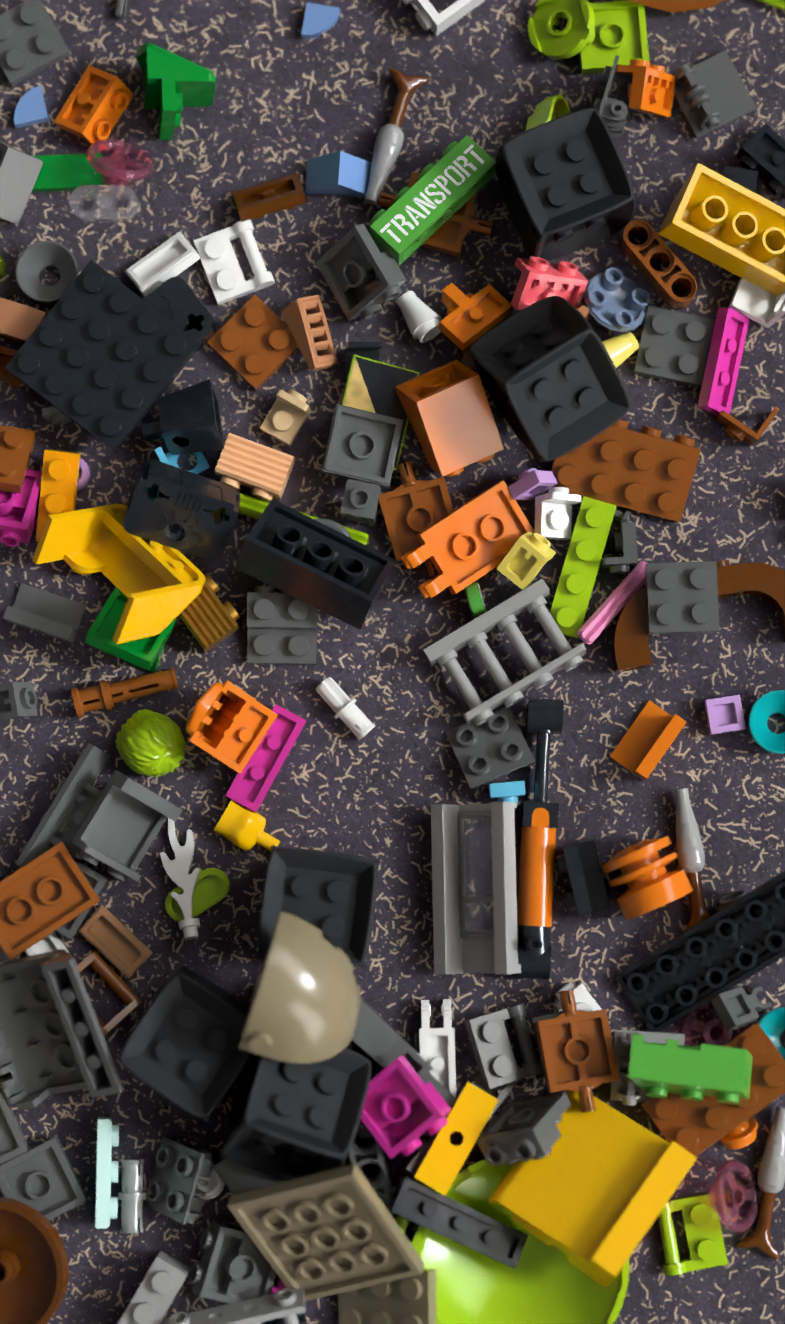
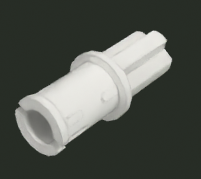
(344, 708)

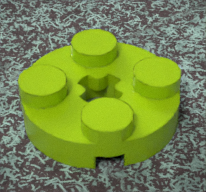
(573, 38)

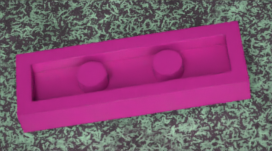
(723, 361)
(264, 765)

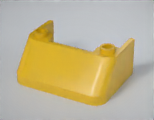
(151, 575)

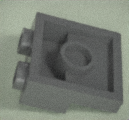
(360, 274)
(280, 629)
(524, 1130)
(230, 1266)

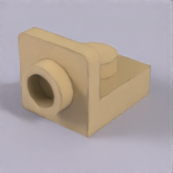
(286, 416)

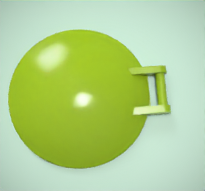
(484, 1291)

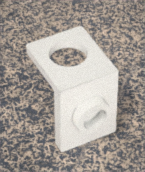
(758, 303)

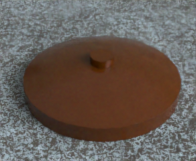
(31, 1265)

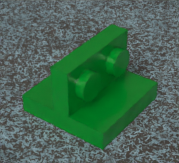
(142, 652)

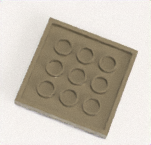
(326, 1233)

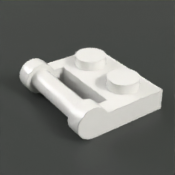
(223, 267)

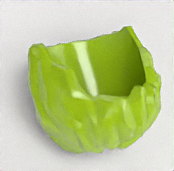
(151, 743)

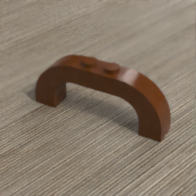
(630, 632)

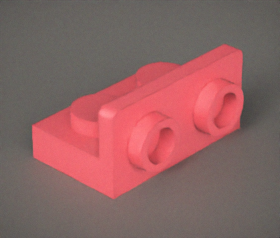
(546, 279)

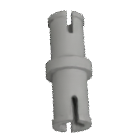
(132, 1196)

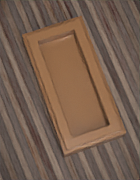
(115, 941)

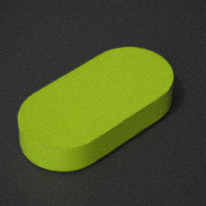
(210, 889)

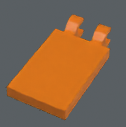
(469, 540)

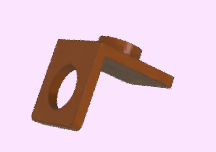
(739, 431)

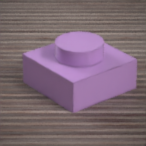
(532, 484)
(724, 714)

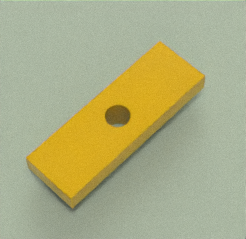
(444, 1159)

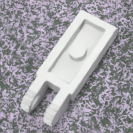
(438, 1045)

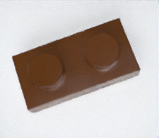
(269, 197)

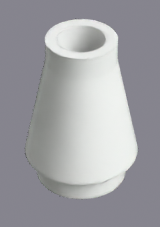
(419, 317)

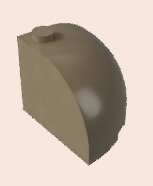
(302, 997)

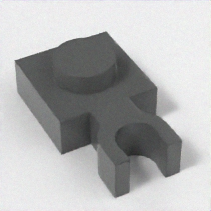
(739, 1008)

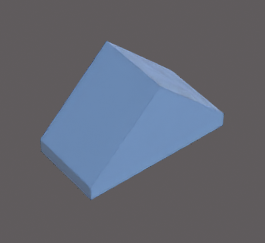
(337, 175)

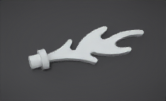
(179, 872)

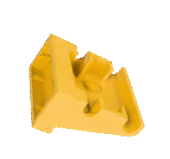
(595, 1188)

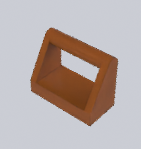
(116, 984)

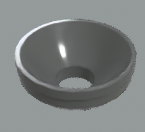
(43, 256)

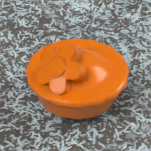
(741, 1136)

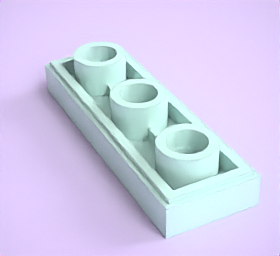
(106, 1172)

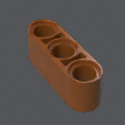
(657, 249)

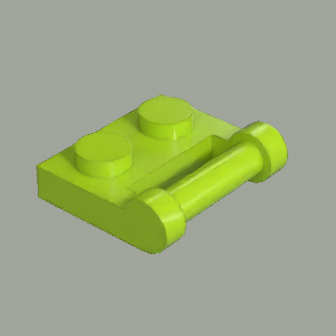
(701, 1231)

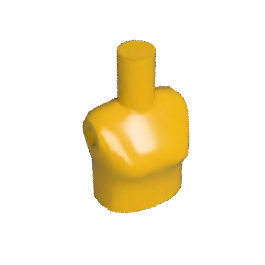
(244, 828)

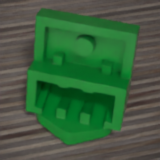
(173, 84)

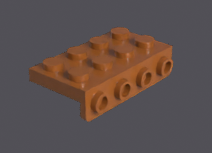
(632, 470)

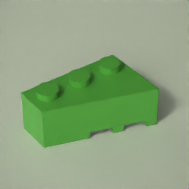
(690, 1070)

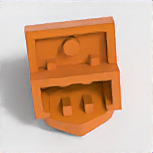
(229, 724)

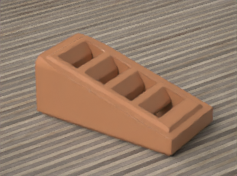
(309, 324)

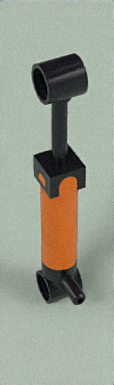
(538, 848)

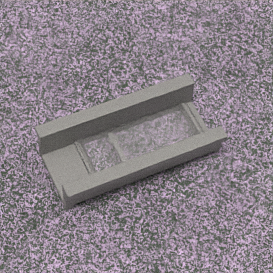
(474, 888)

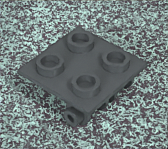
(711, 94)
(611, 110)
(490, 748)
(176, 1179)

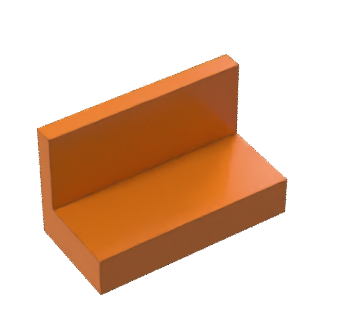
(647, 740)

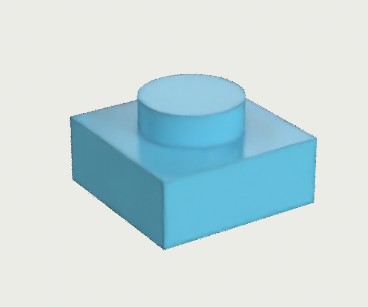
(507, 791)

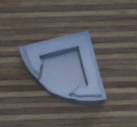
(318, 20)
(31, 109)

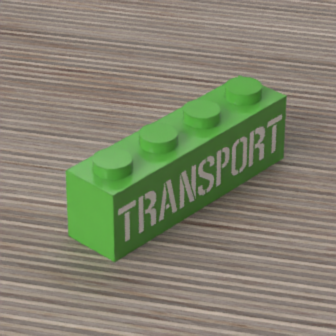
(432, 199)

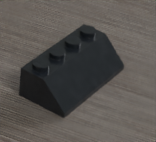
(315, 563)

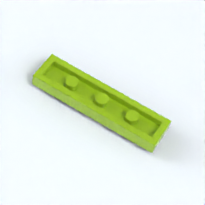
(581, 565)

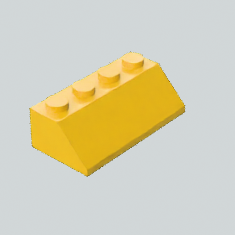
(729, 228)

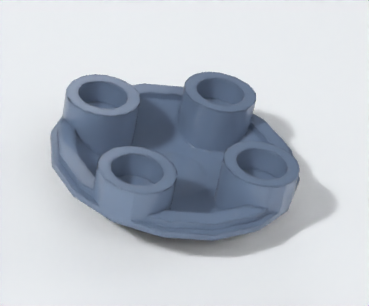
(616, 301)

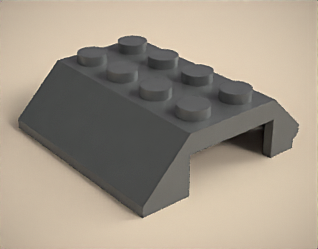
(50, 1032)

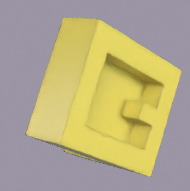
(526, 559)

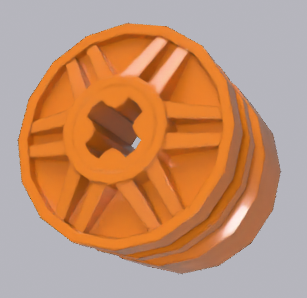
(646, 877)

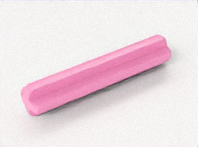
(613, 604)

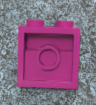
(19, 511)
(402, 1108)

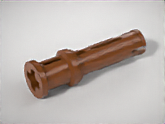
(107, 694)

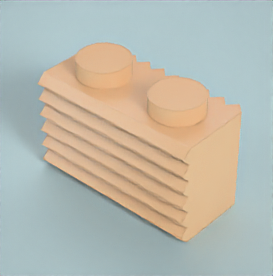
(254, 467)

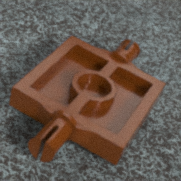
(452, 233)
(412, 510)
(577, 1051)

